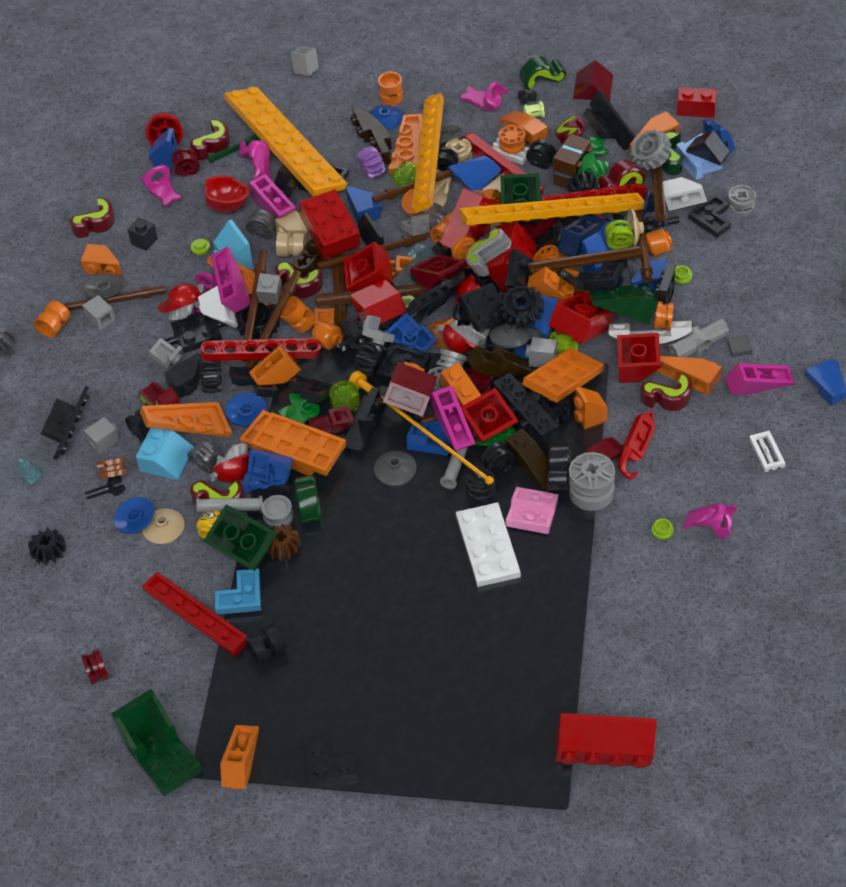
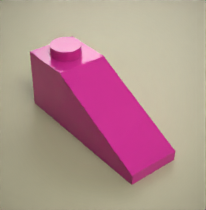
(270, 197)
(230, 282)
(755, 378)
(451, 418)

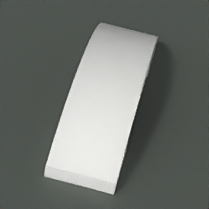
(677, 330)

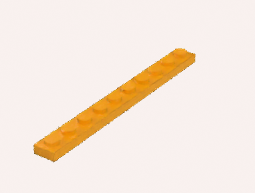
(428, 153)
(550, 209)

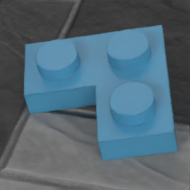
(244, 598)

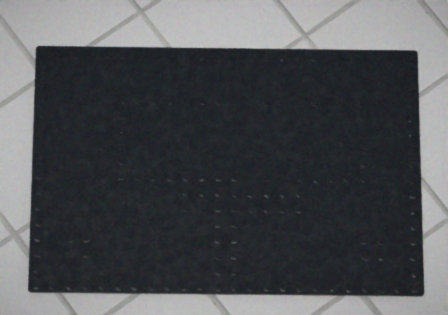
(395, 642)

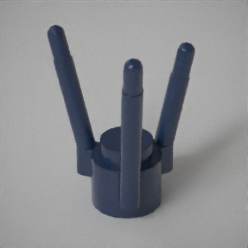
(649, 205)

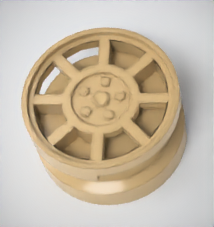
(461, 147)

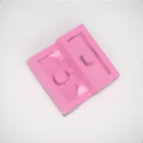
(532, 510)

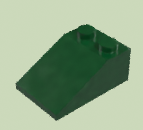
(520, 189)
(629, 301)
(240, 537)

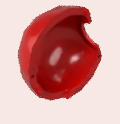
(225, 193)

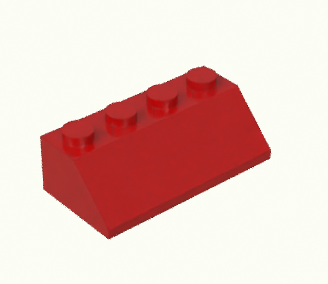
(605, 740)

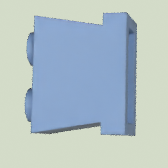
(694, 164)

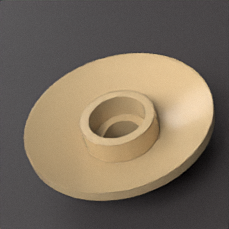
(638, 227)
(164, 532)

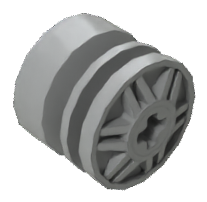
(591, 481)

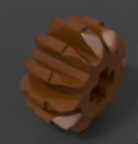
(285, 543)

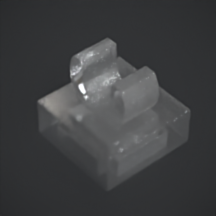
(434, 214)

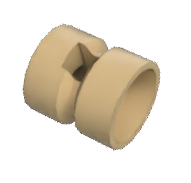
(290, 244)

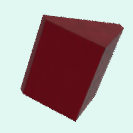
(593, 78)
(437, 269)

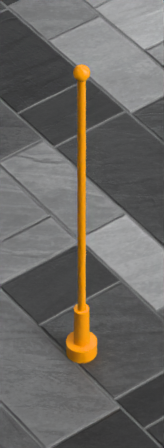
(359, 380)

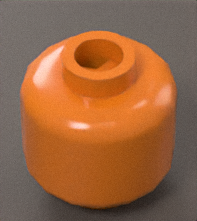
(658, 242)
(327, 334)

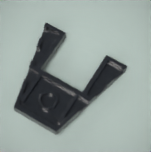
(431, 300)

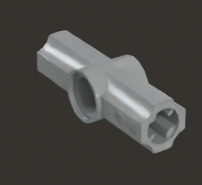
(699, 339)

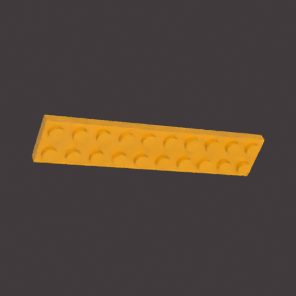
(285, 141)

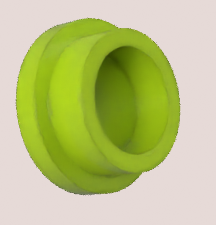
(200, 247)
(682, 274)
(662, 529)

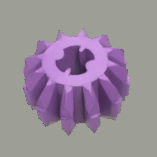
(371, 162)

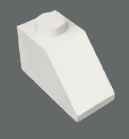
(682, 193)
(211, 306)

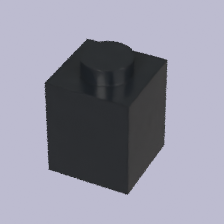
(142, 233)

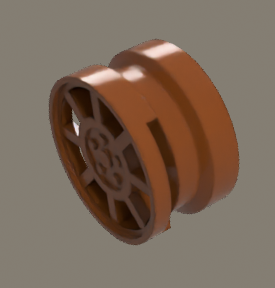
(111, 467)

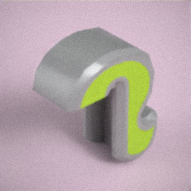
(486, 250)

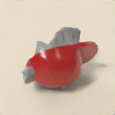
(181, 301)
(460, 338)
(232, 466)

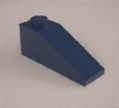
(577, 231)

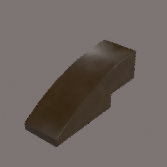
(498, 362)

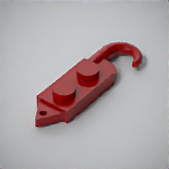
(636, 442)

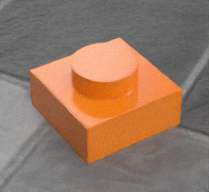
(325, 314)

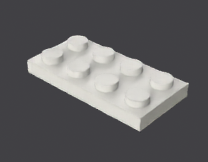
(488, 544)

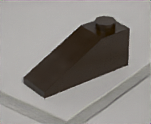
(529, 458)

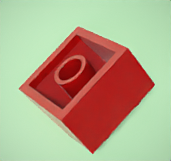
(696, 102)
(367, 267)
(380, 301)
(638, 356)
(488, 415)

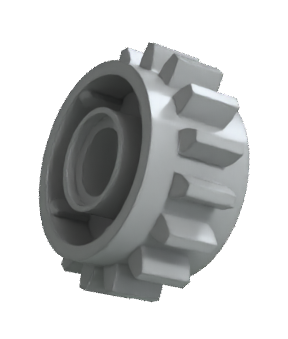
(651, 149)

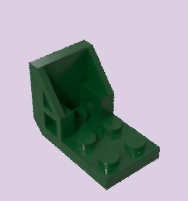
(155, 743)

